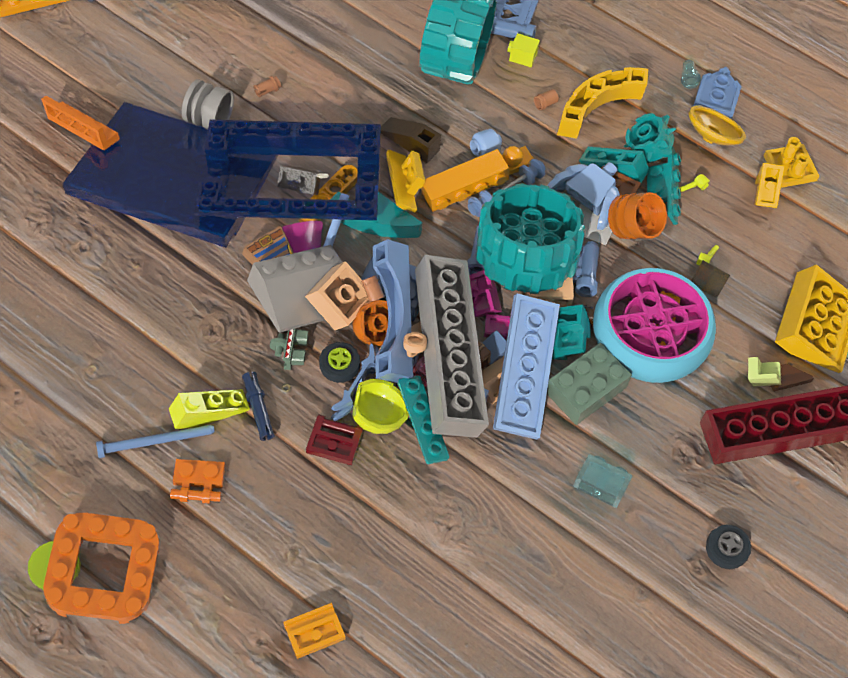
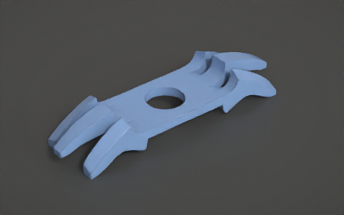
(345, 404)

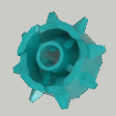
(651, 137)

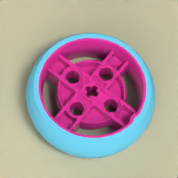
(639, 347)

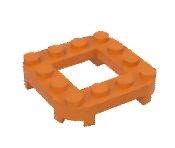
(100, 603)

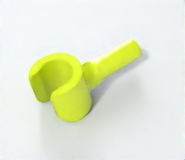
(700, 181)
(707, 257)

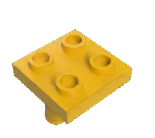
(797, 163)

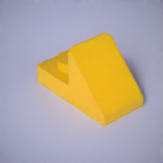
(769, 185)

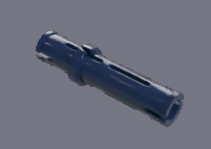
(255, 397)

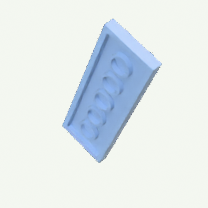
(526, 366)

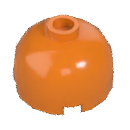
(371, 322)

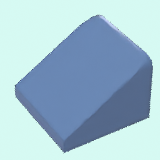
(496, 345)

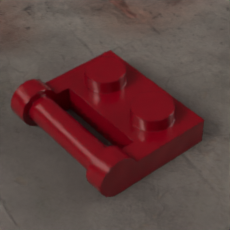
(331, 445)

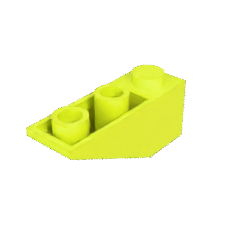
(205, 407)

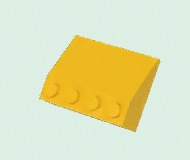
(816, 320)

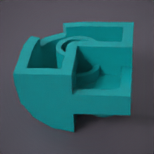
(571, 332)

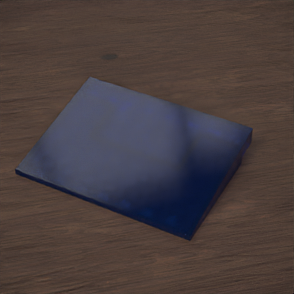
(158, 172)

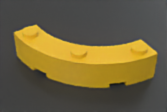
(600, 90)

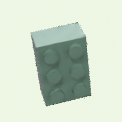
(588, 383)

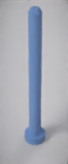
(102, 448)

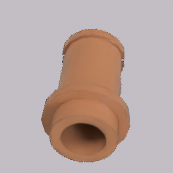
(267, 86)

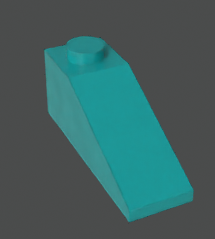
(628, 162)

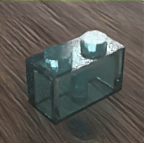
(602, 480)

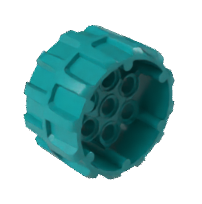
(456, 38)
(530, 238)

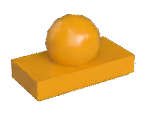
(516, 157)

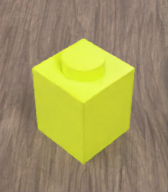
(523, 50)

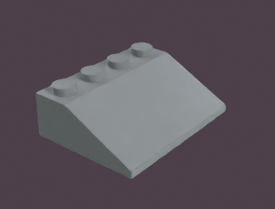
(285, 282)

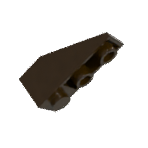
(413, 137)

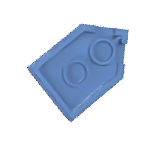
(718, 92)

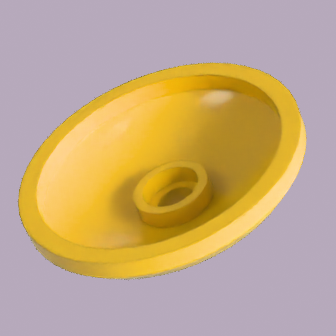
(716, 126)

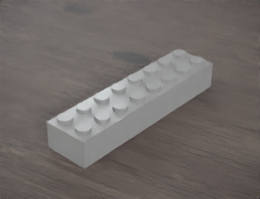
(452, 347)

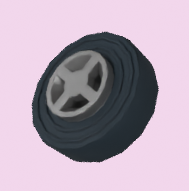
(737, 546)

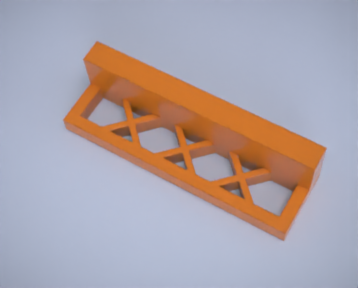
(80, 123)

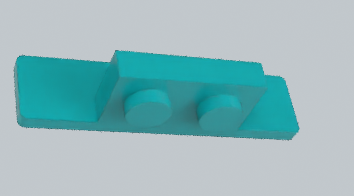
(664, 181)
(418, 408)

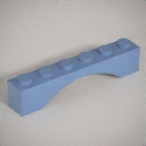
(392, 268)

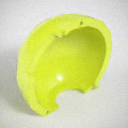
(379, 407)

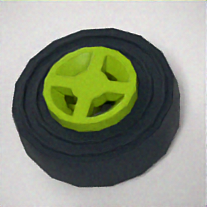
(333, 356)

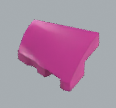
(304, 235)
(484, 295)

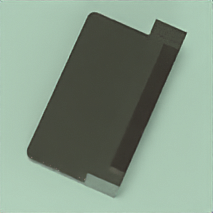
(300, 179)

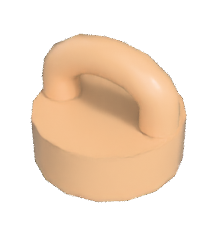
(414, 343)

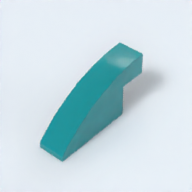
(391, 221)

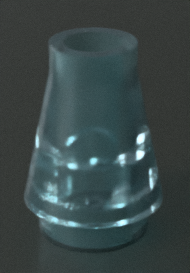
(690, 76)

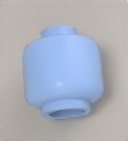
(485, 142)

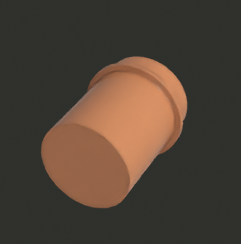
(546, 99)
(372, 288)

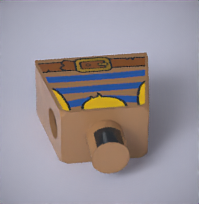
(269, 246)

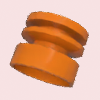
(637, 216)

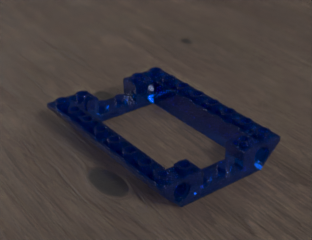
(290, 138)

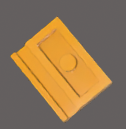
(314, 630)

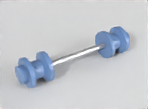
(527, 174)

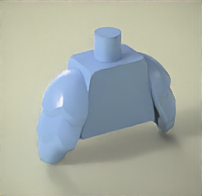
(589, 186)

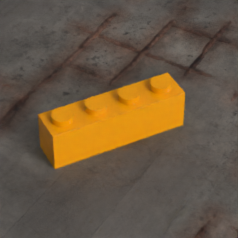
(465, 180)

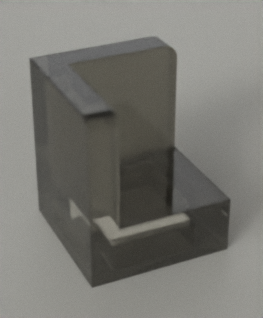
(710, 278)

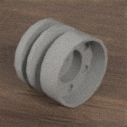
(206, 103)

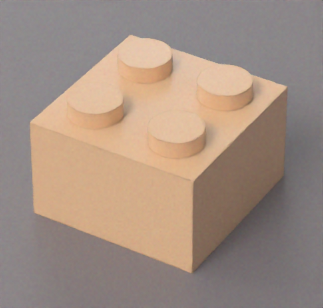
(338, 295)

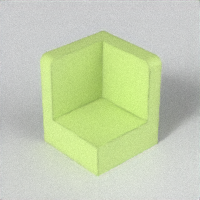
(763, 373)

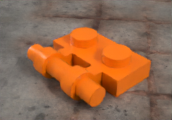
(197, 474)

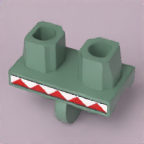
(291, 355)

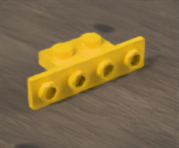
(406, 178)

